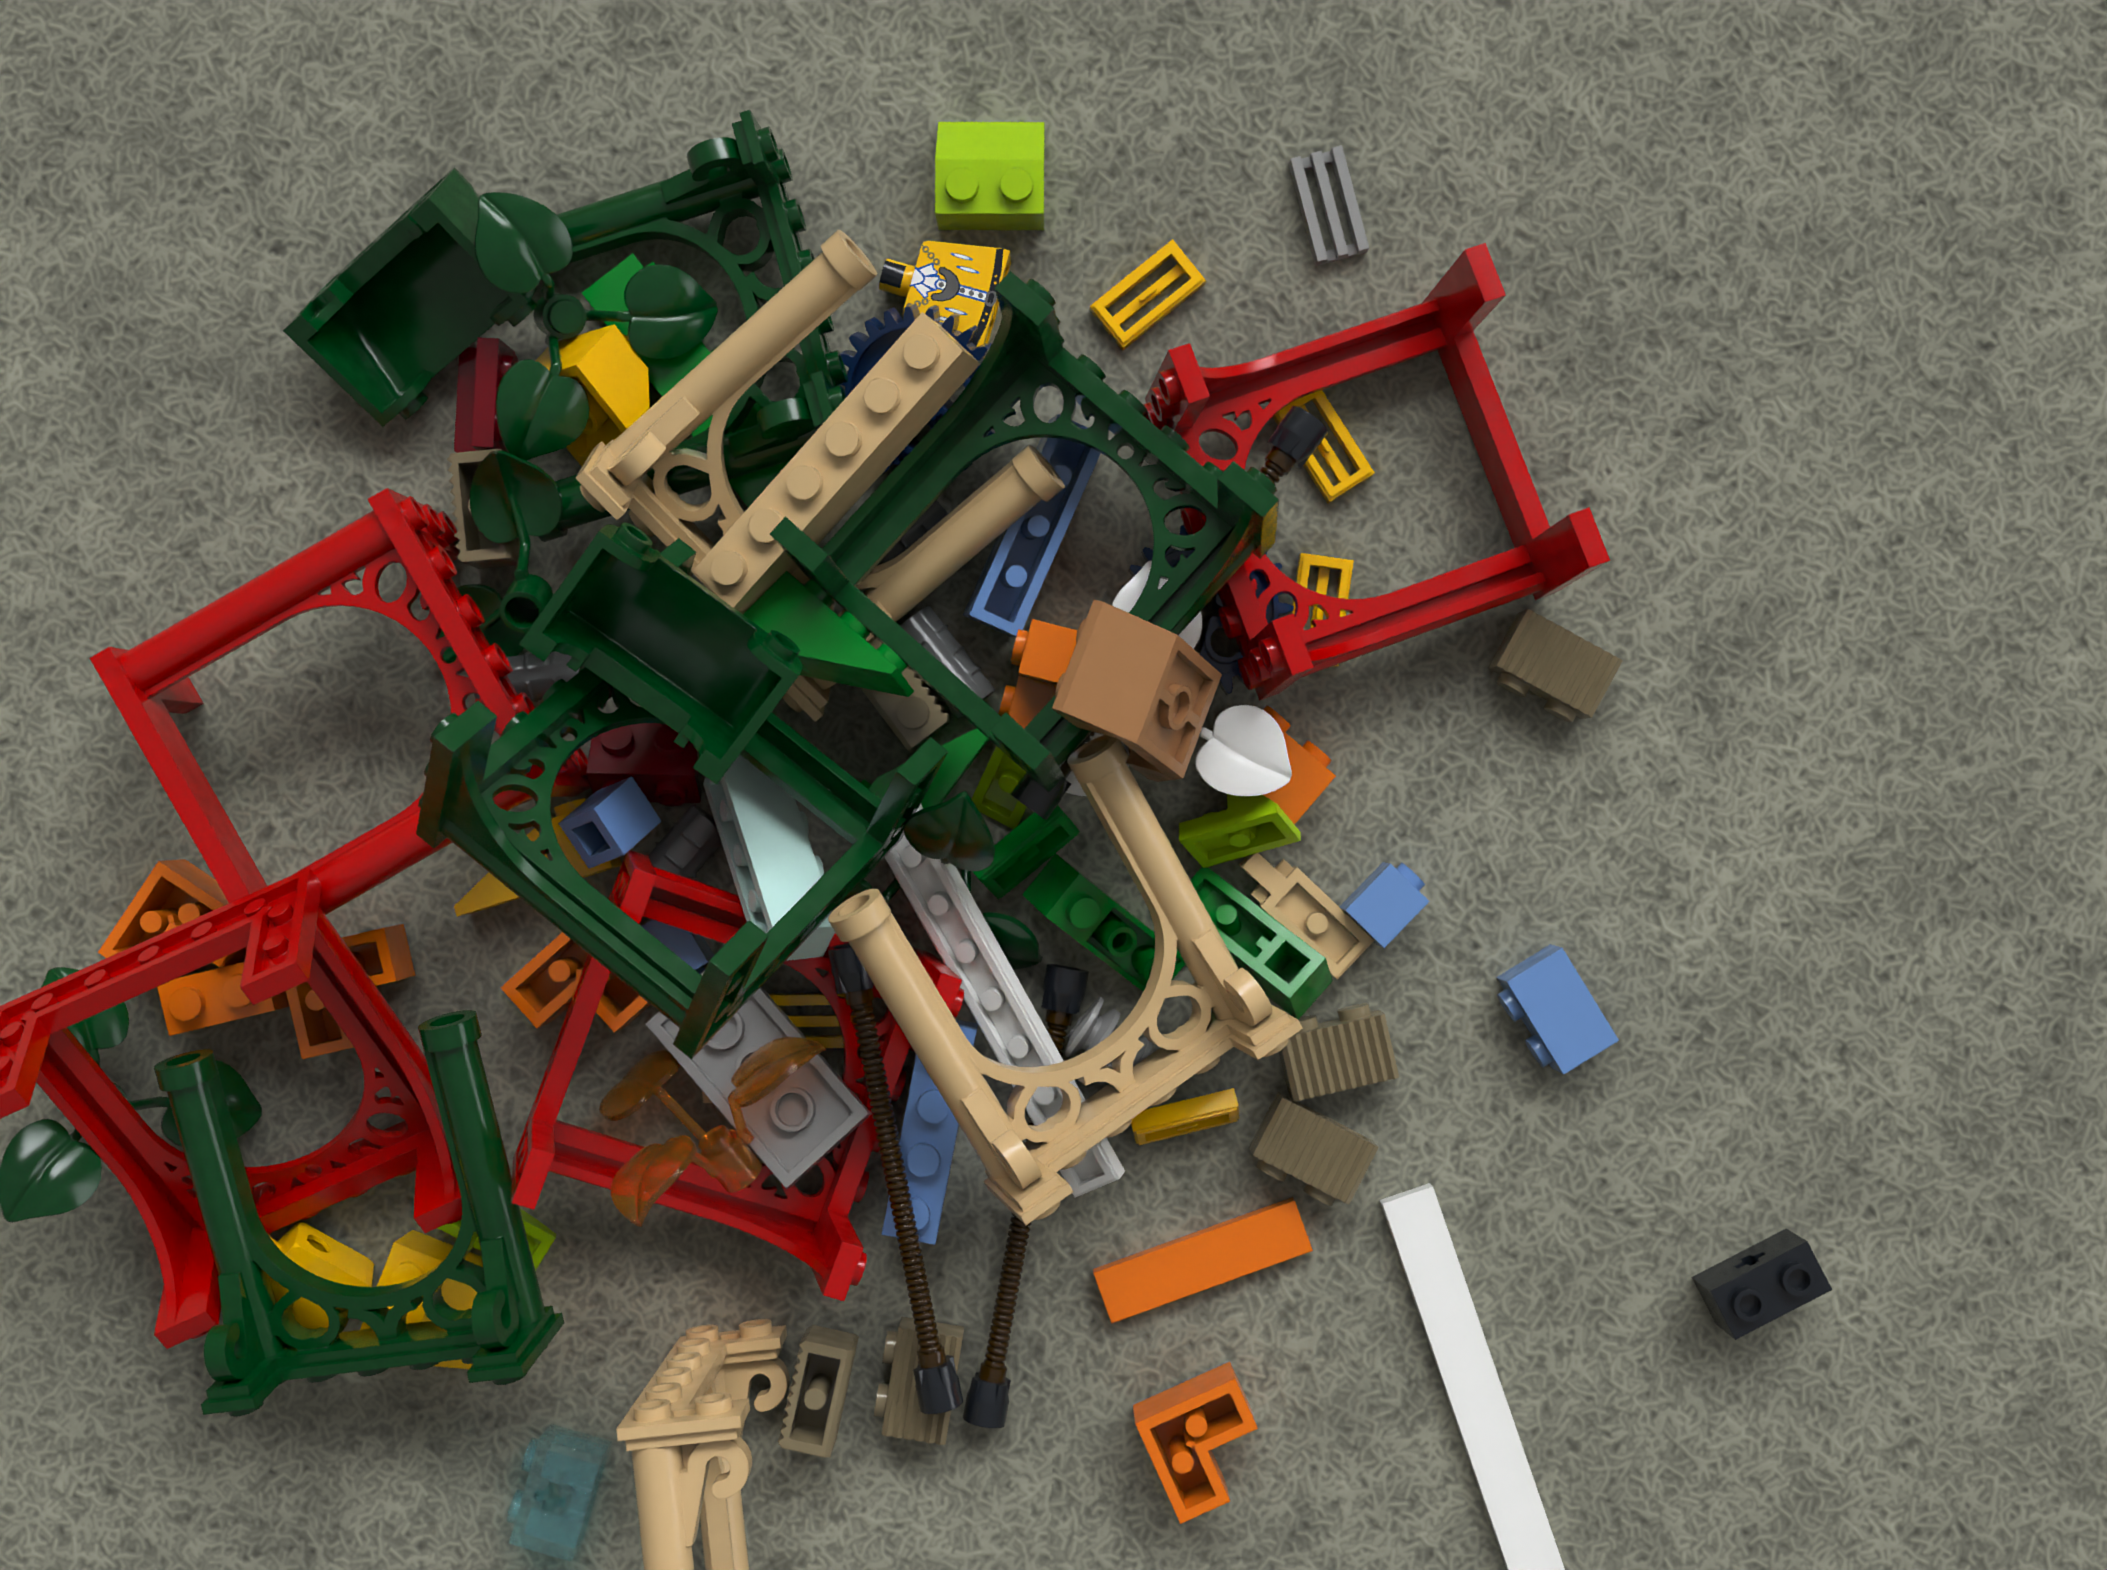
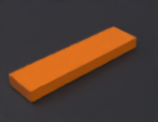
(1202, 1260)

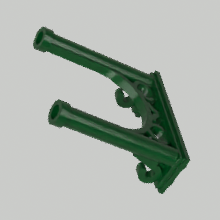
(724, 180)
(261, 1338)

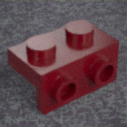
(477, 388)
(649, 756)

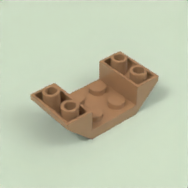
(1138, 688)

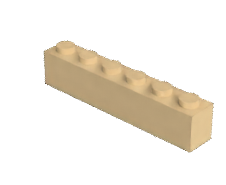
(840, 460)

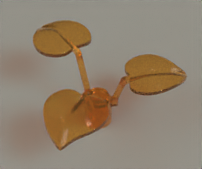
(722, 1150)

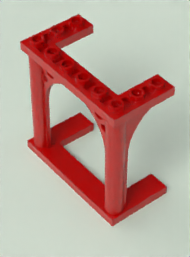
(1543, 556)
(156, 681)
(286, 946)
(802, 1224)

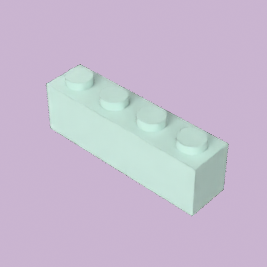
(766, 849)

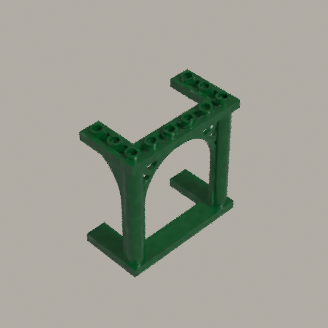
(1021, 362)
(470, 772)

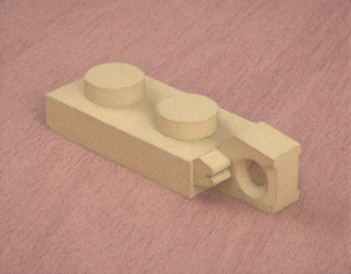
(1307, 912)

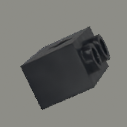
(1761, 1283)

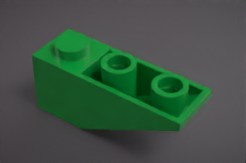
(828, 644)
(1095, 920)

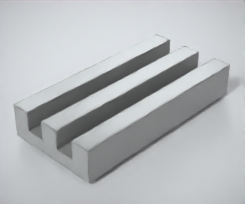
(1317, 162)

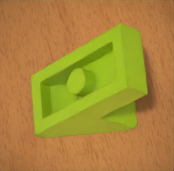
(994, 789)
(1241, 830)

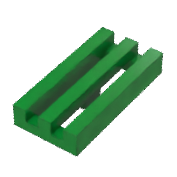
(1026, 850)

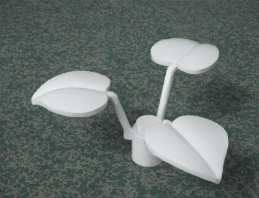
(1246, 747)

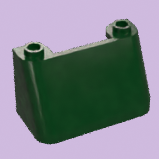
(407, 305)
(667, 645)

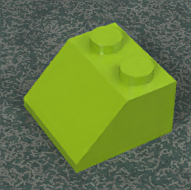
(989, 176)

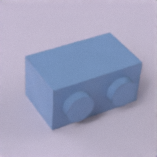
(1555, 1009)

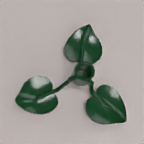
(516, 249)
(510, 502)
(961, 837)
(51, 1171)

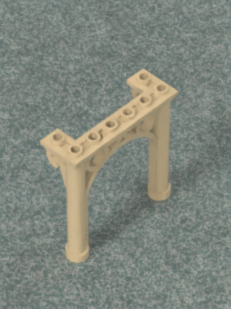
(618, 478)
(1241, 1013)
(691, 1443)

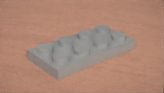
(798, 1118)

